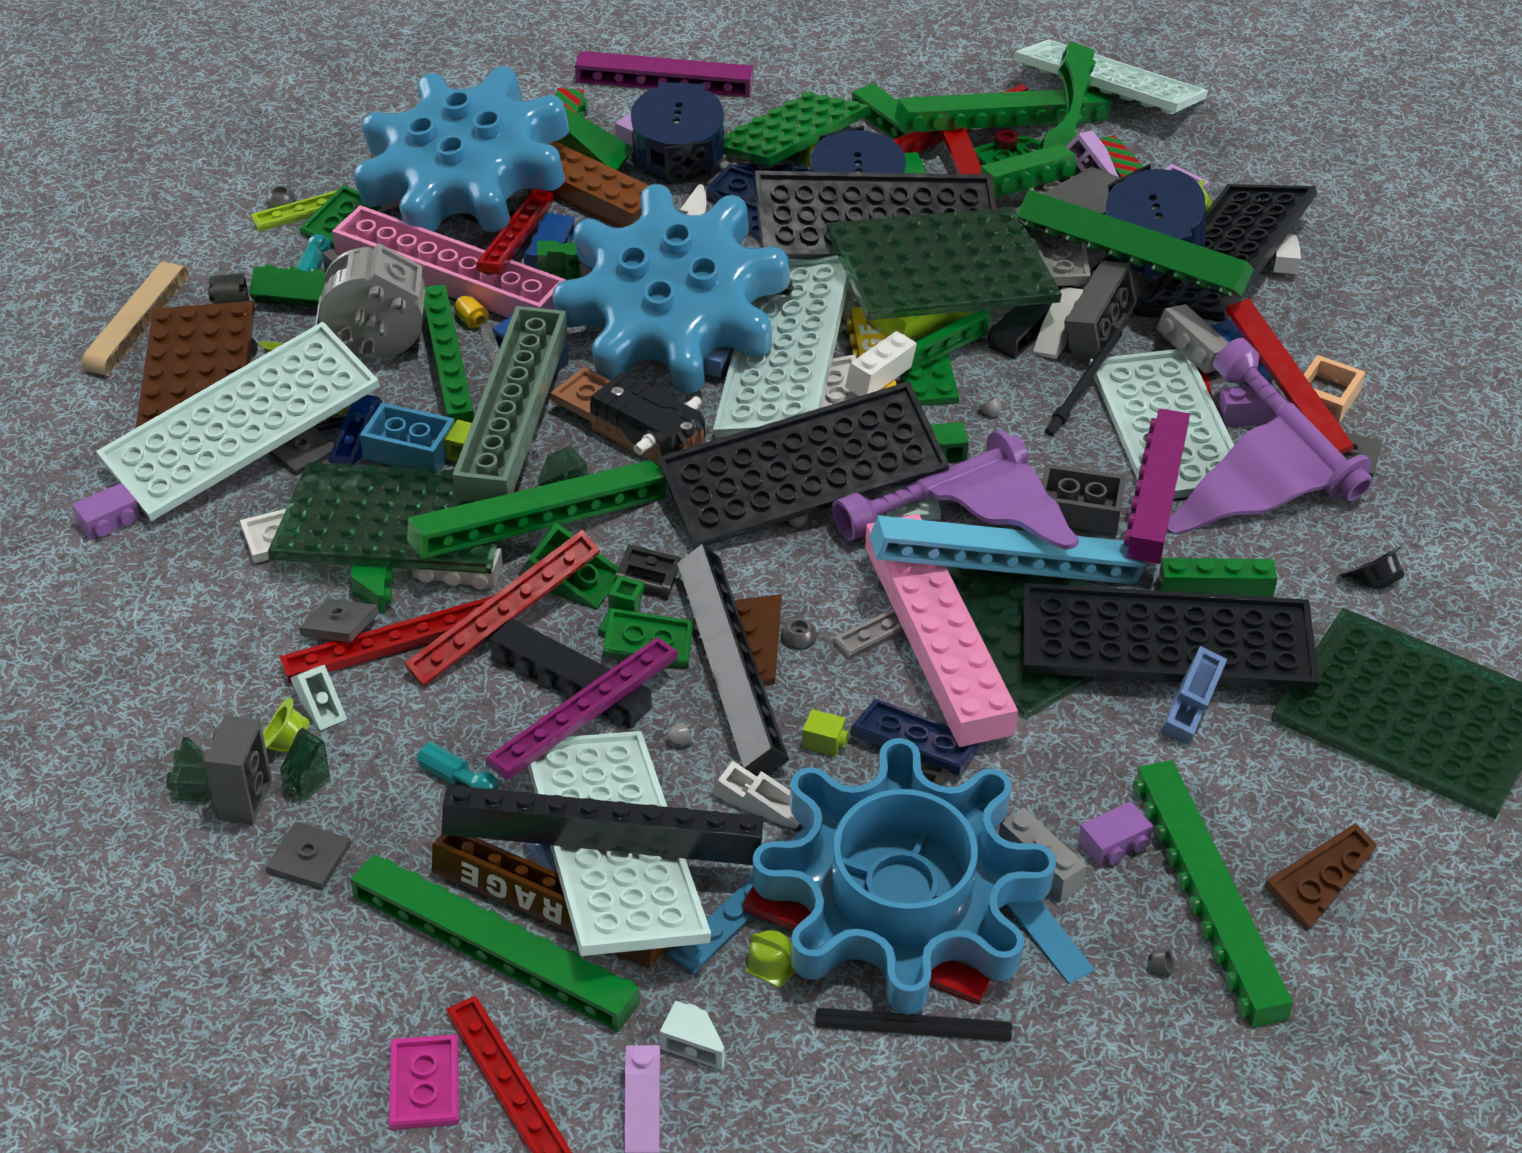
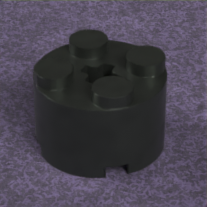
(228, 288)

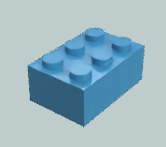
(406, 438)

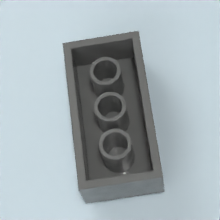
(1100, 309)

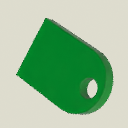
(991, 153)

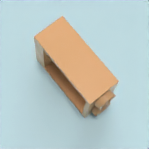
(1347, 376)

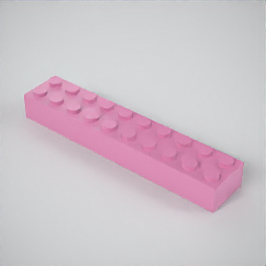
(448, 262)
(948, 648)

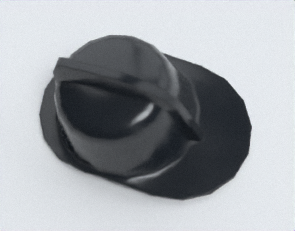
(1380, 572)

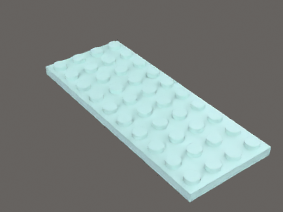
(798, 366)
(237, 420)
(617, 896)

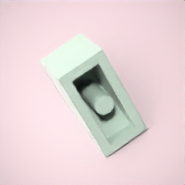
(319, 697)
(692, 1035)

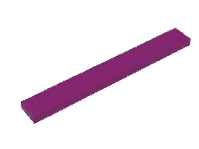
(580, 708)

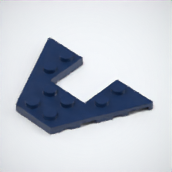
(739, 181)

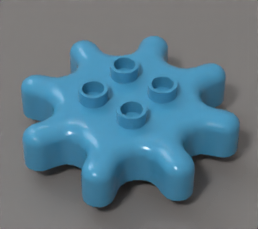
(462, 151)
(672, 287)
(903, 875)

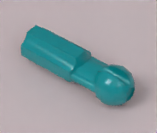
(313, 255)
(453, 768)

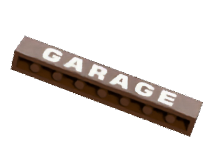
(513, 883)

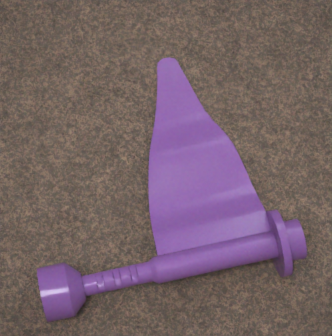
(1270, 460)
(991, 486)

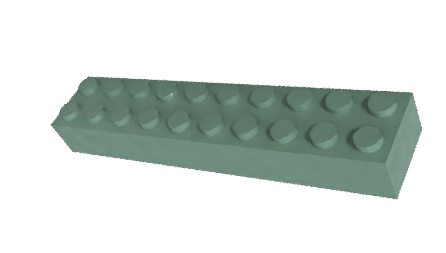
(510, 404)

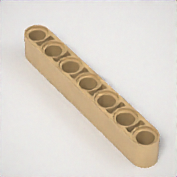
(133, 318)

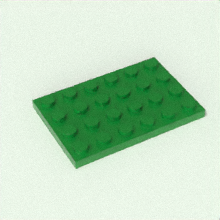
(791, 127)

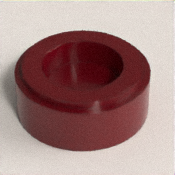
(1006, 139)

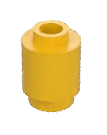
(470, 311)

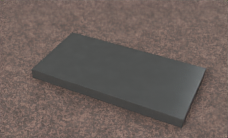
(1086, 190)

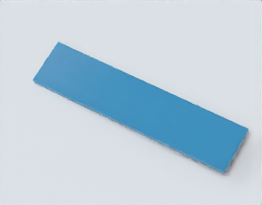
(1052, 940)

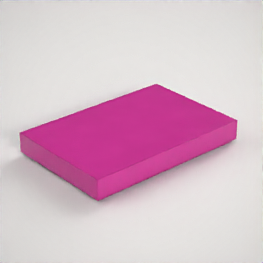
(424, 1082)

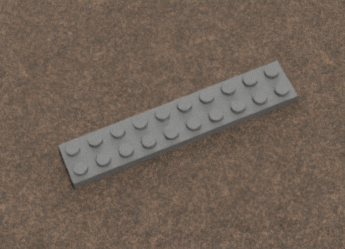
(1068, 262)

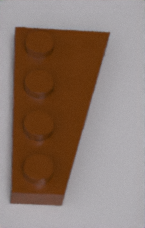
(762, 624)
(1317, 878)

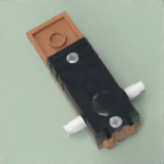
(632, 413)

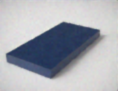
(934, 739)

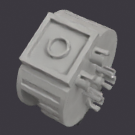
(373, 301)

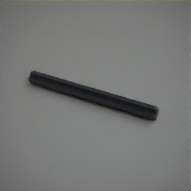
(913, 1024)

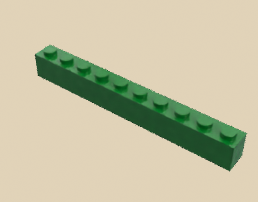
(995, 110)
(1135, 243)
(535, 509)
(1212, 895)
(496, 942)

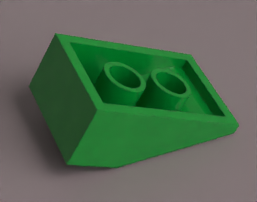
(586, 585)

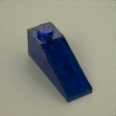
(348, 445)

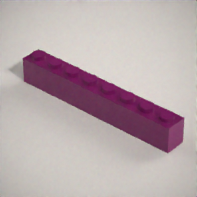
(649, 71)
(1156, 486)

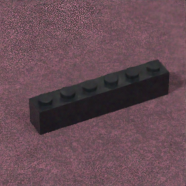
(562, 669)

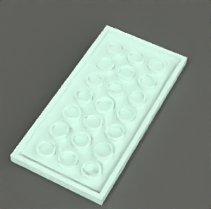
(1118, 78)
(1144, 382)

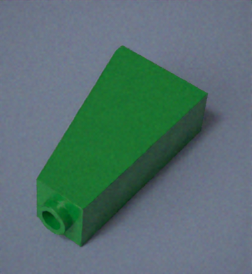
(595, 142)

